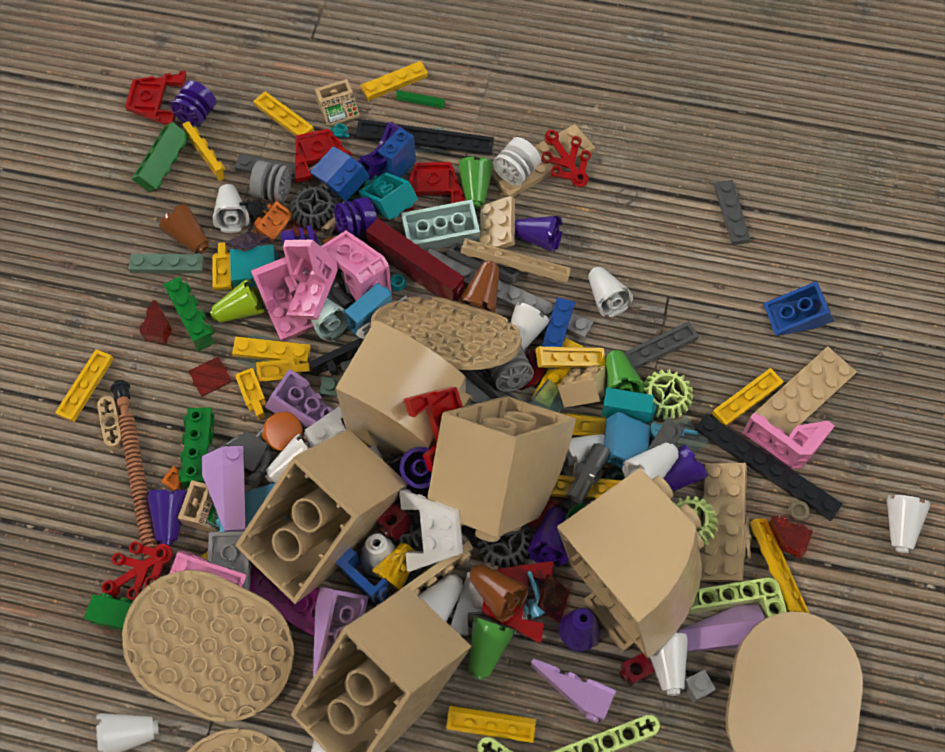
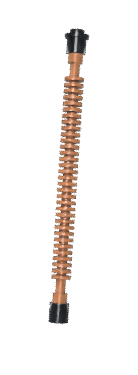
(135, 467)

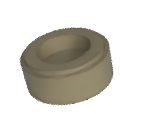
(798, 511)

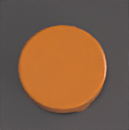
(281, 429)

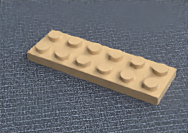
(543, 170)
(807, 391)
(726, 492)
(442, 568)

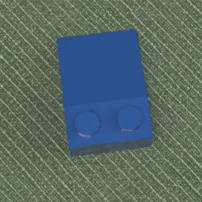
(340, 173)
(799, 310)

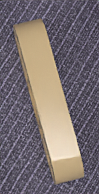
(104, 416)

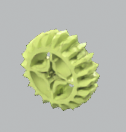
(683, 402)
(702, 507)

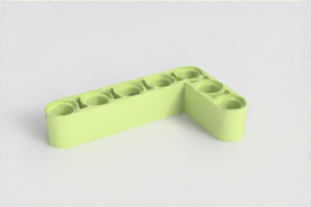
(759, 596)

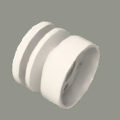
(517, 161)

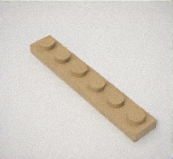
(515, 260)

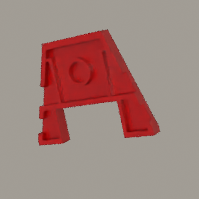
(147, 96)
(311, 149)
(435, 179)
(435, 404)
(520, 573)

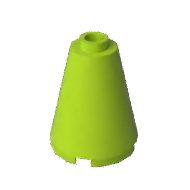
(238, 303)

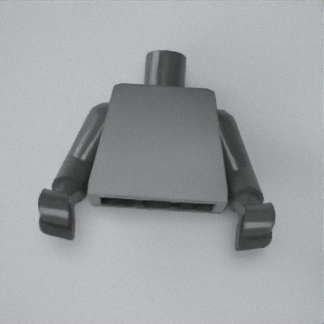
(255, 452)

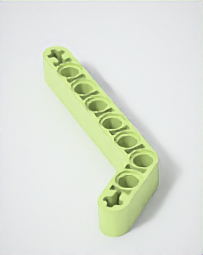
(595, 741)

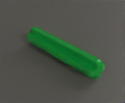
(420, 99)

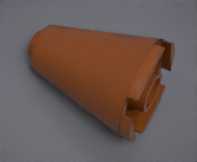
(184, 228)
(483, 287)
(498, 591)

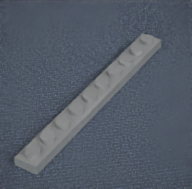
(511, 295)

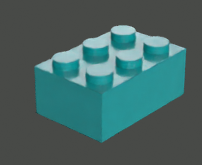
(389, 195)

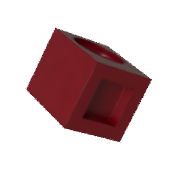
(392, 515)
(643, 663)

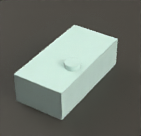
(441, 225)

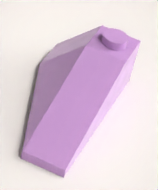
(299, 399)
(225, 481)
(332, 613)
(723, 629)
(588, 697)

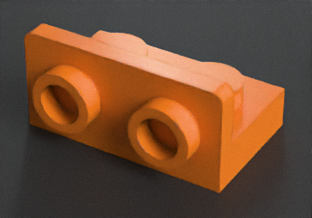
(273, 221)

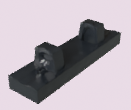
(332, 359)

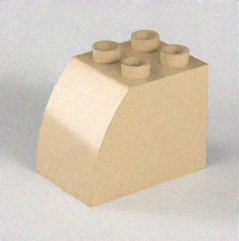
(380, 377)
(499, 463)
(331, 505)
(638, 557)
(380, 676)

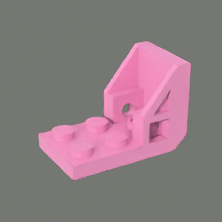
(359, 262)
(314, 281)
(277, 291)
(790, 450)
(189, 561)

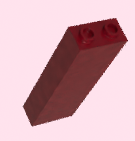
(415, 262)

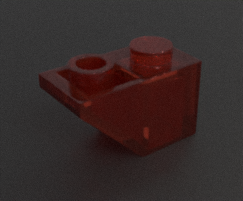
(156, 326)
(790, 536)

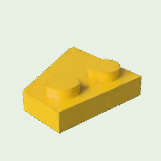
(394, 567)

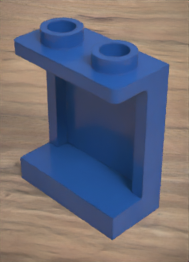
(399, 152)
(348, 564)

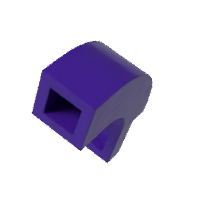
(374, 162)

